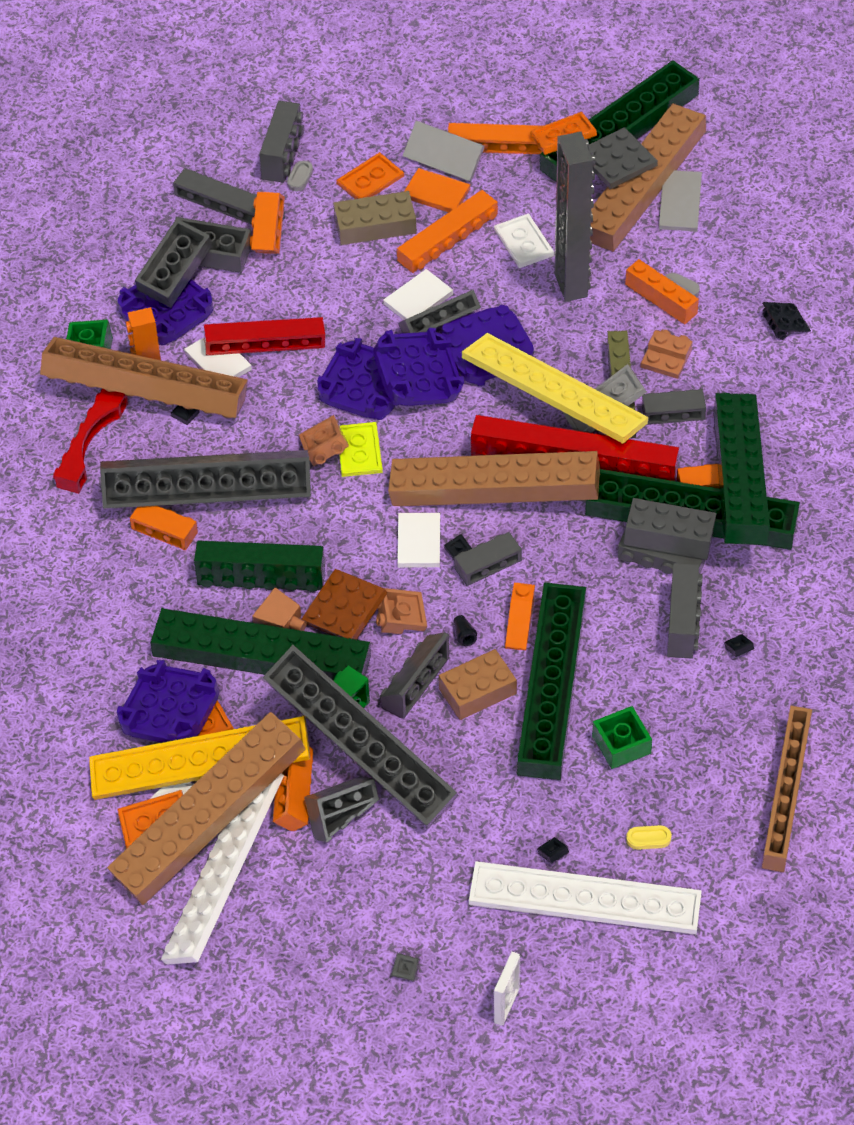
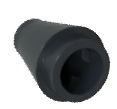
(464, 630)

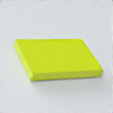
(363, 452)

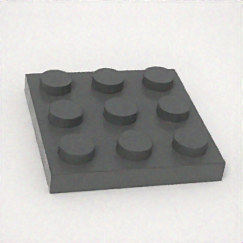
(620, 158)

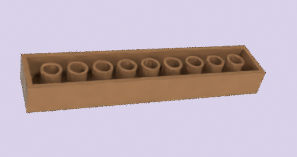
(623, 205)
(143, 377)
(494, 479)
(206, 808)

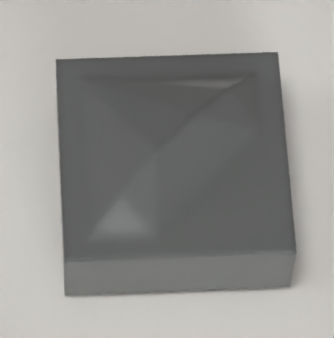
(405, 967)

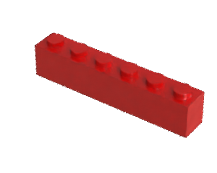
(264, 336)

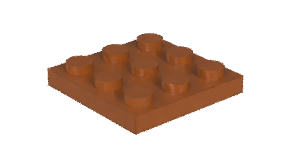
(344, 605)

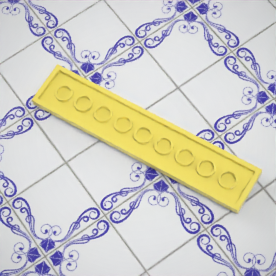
(555, 388)

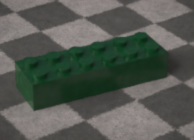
(259, 565)

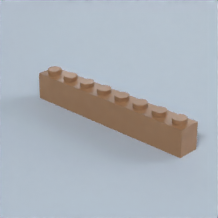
(787, 789)

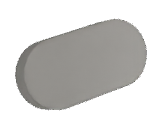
(300, 175)
(685, 283)

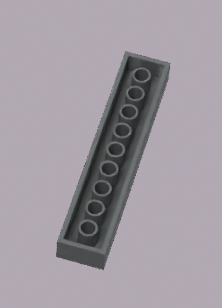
(573, 215)
(205, 479)
(360, 736)

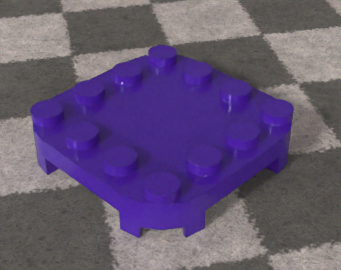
(171, 323)
(466, 330)
(417, 368)
(354, 382)
(168, 703)

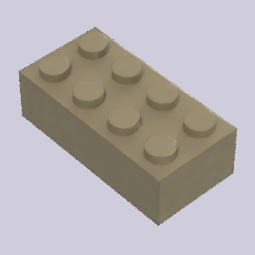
(374, 217)

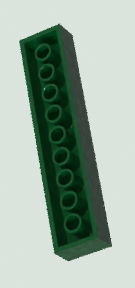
(638, 108)
(741, 469)
(619, 489)
(250, 645)
(551, 682)

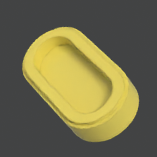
(648, 837)

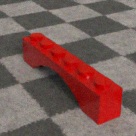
(106, 409)

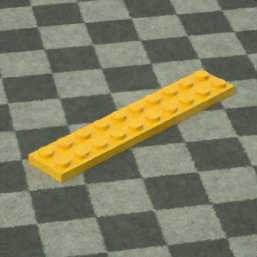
(171, 761)

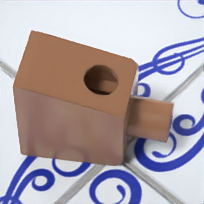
(280, 612)

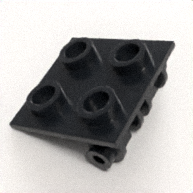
(784, 318)

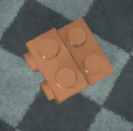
(667, 353)
(323, 440)
(401, 611)

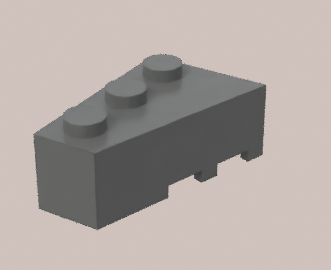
(338, 805)

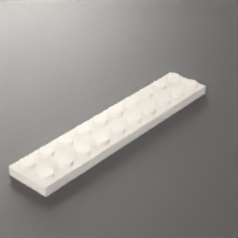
(217, 880)
(585, 897)

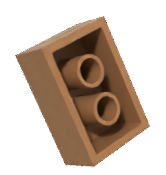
(477, 684)

